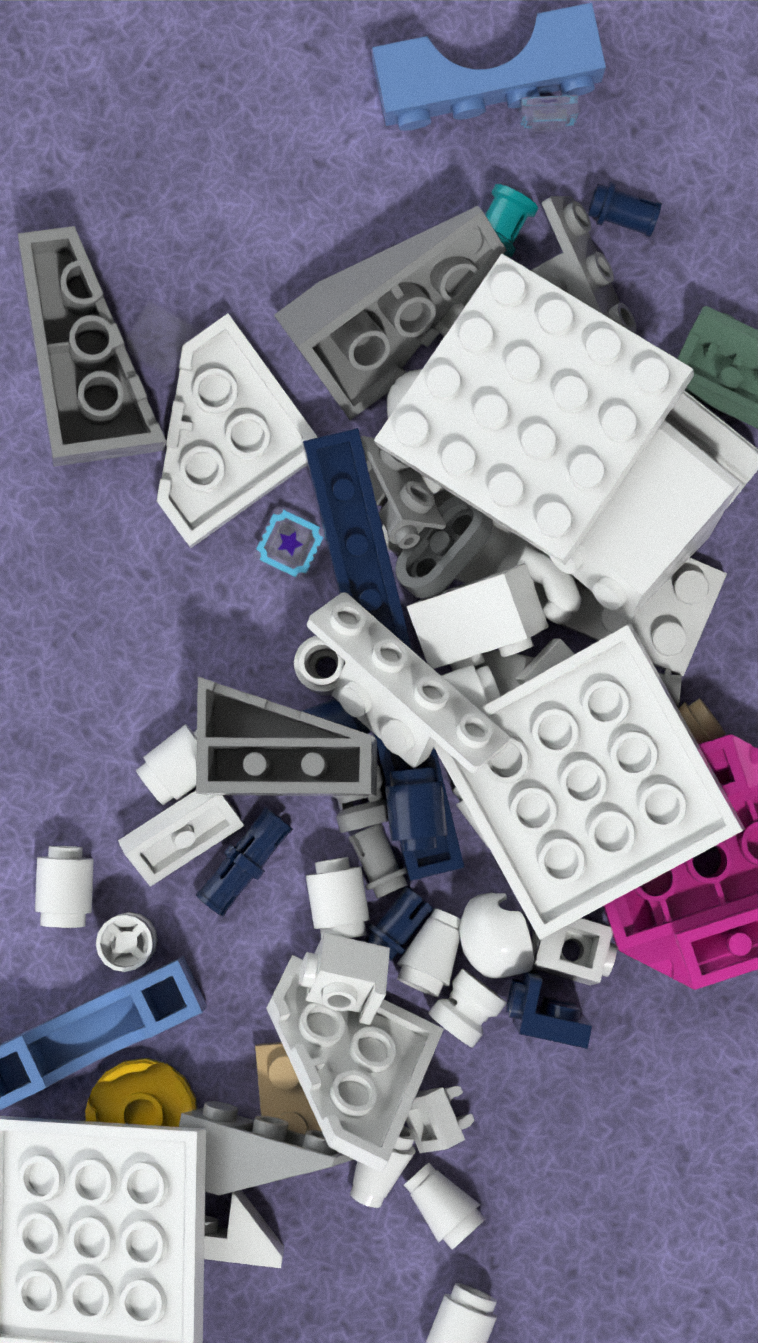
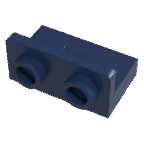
(553, 1021)

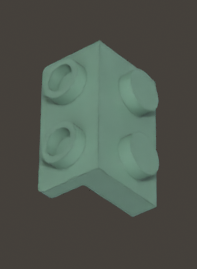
(723, 364)

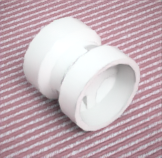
(119, 947)
(467, 1008)

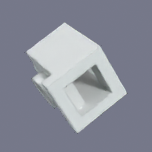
(595, 956)
(346, 975)

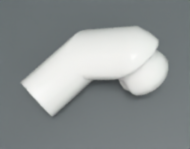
(559, 587)

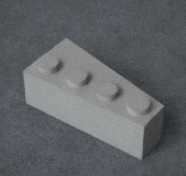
(82, 363)

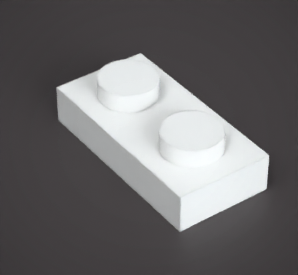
(179, 834)

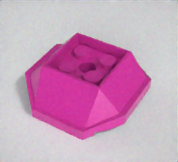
(694, 923)

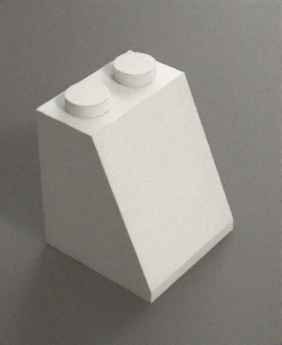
(652, 522)

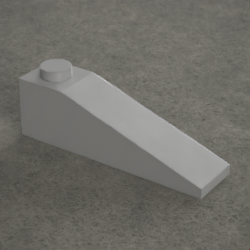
(377, 313)

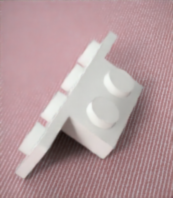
(400, 693)

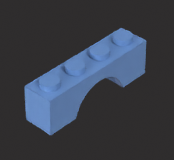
(422, 83)
(98, 1029)

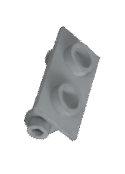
(410, 501)

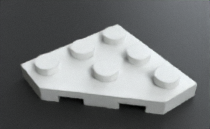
(227, 433)
(351, 1071)

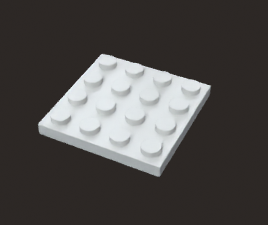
(534, 408)
(592, 784)
(101, 1232)

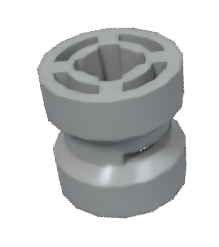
(363, 815)

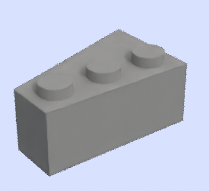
(276, 750)

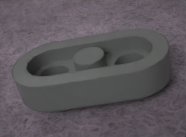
(444, 552)

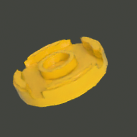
(143, 1088)

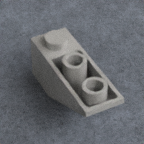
(255, 1151)

